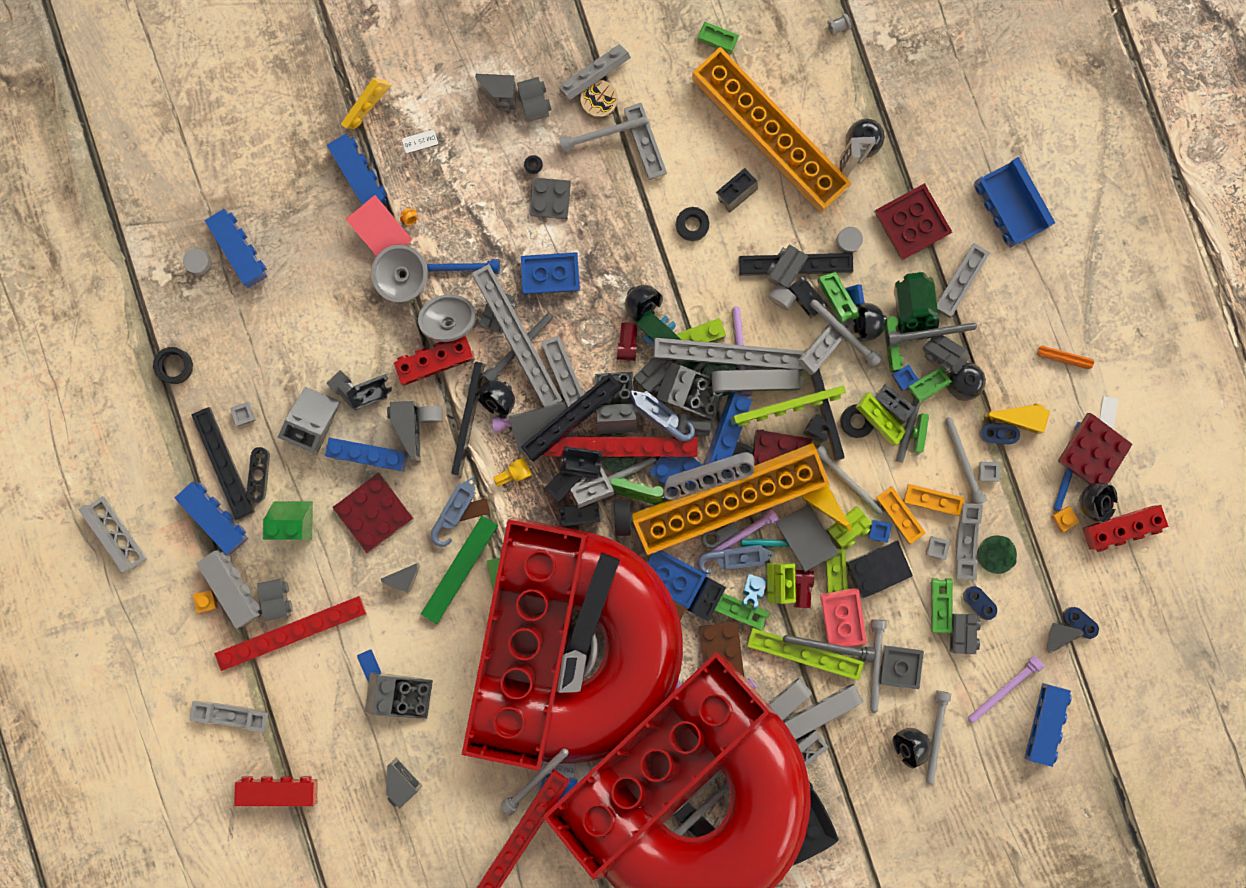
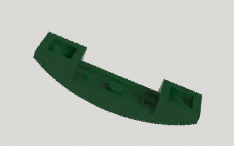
(655, 328)

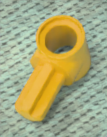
(517, 471)

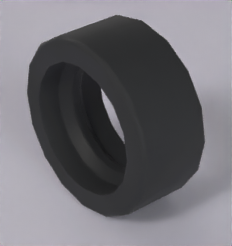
(158, 362)
(622, 517)

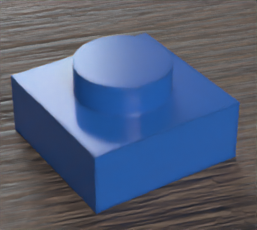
(856, 293)
(905, 377)
(879, 531)

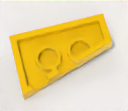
(366, 101)

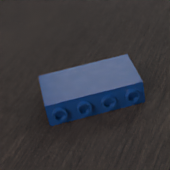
(1014, 202)

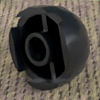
(867, 128)
(641, 299)
(870, 322)
(967, 382)
(497, 397)
(1098, 501)
(913, 746)

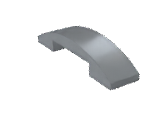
(967, 540)
(229, 715)

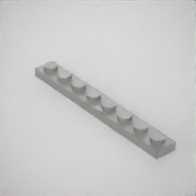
(516, 336)
(727, 354)

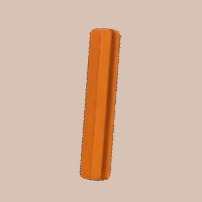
(1065, 357)

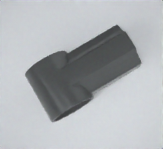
(341, 385)
(701, 425)
(720, 534)

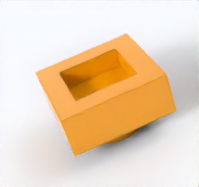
(1065, 519)
(205, 601)

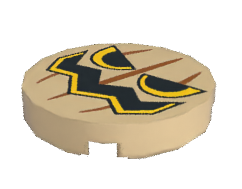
(599, 99)

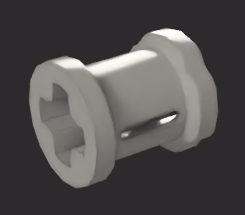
(839, 24)

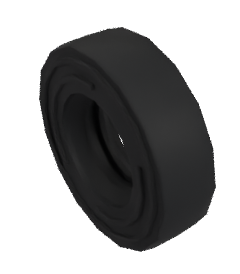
(692, 212)
(847, 426)

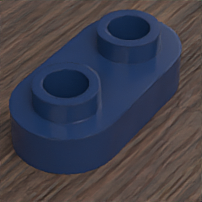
(999, 434)
(980, 604)
(1081, 622)

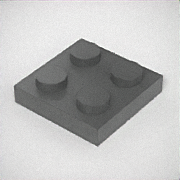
(550, 198)
(901, 667)

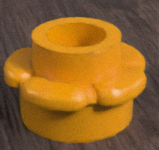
(409, 216)

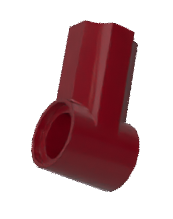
(627, 346)
(804, 584)

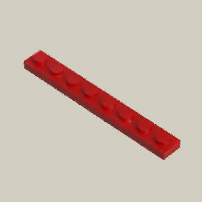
(629, 446)
(290, 633)
(524, 831)

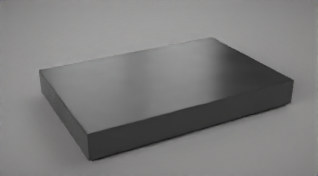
(529, 423)
(807, 538)

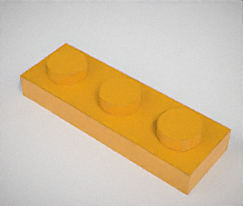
(933, 500)
(900, 515)

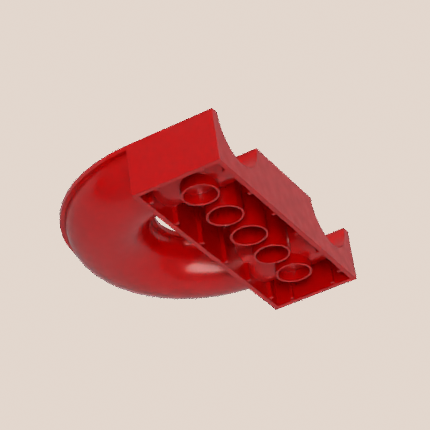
(537, 586)
(705, 726)

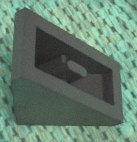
(402, 579)
(1061, 635)

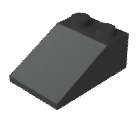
(404, 420)

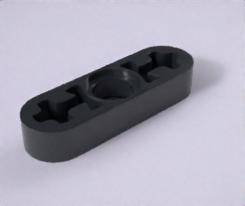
(252, 469)

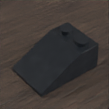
(879, 569)

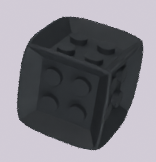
(820, 830)

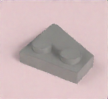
(591, 489)

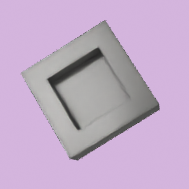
(243, 414)
(989, 471)
(938, 547)

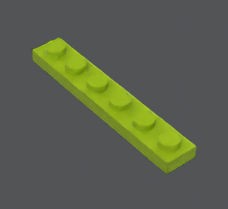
(795, 404)
(810, 656)

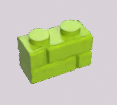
(860, 526)
(781, 583)

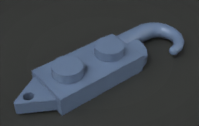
(660, 414)
(454, 510)
(737, 557)

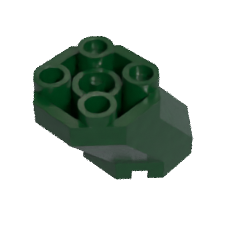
(916, 303)

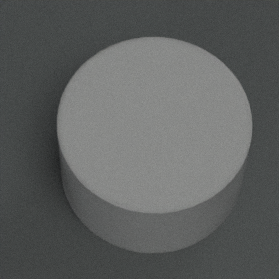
(849, 240)
(197, 262)
(782, 297)
(429, 414)

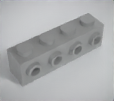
(229, 588)

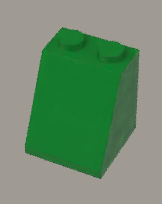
(288, 521)

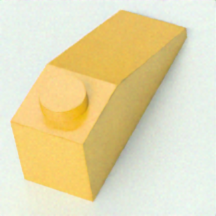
(1029, 418)
(826, 502)

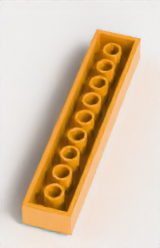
(770, 130)
(710, 509)

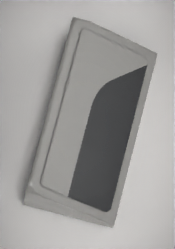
(571, 672)

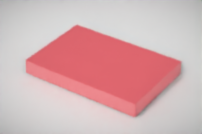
(377, 226)
(843, 618)

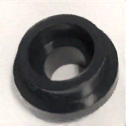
(530, 159)

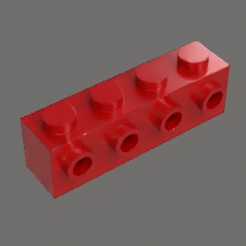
(433, 361)
(1125, 527)
(276, 791)

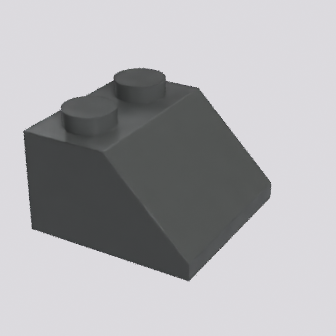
(498, 89)
(400, 784)

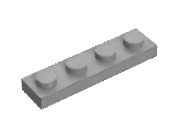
(594, 72)
(646, 143)
(962, 280)
(823, 347)
(562, 370)

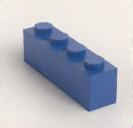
(355, 169)
(236, 248)
(726, 434)
(366, 454)
(211, 517)
(1047, 724)

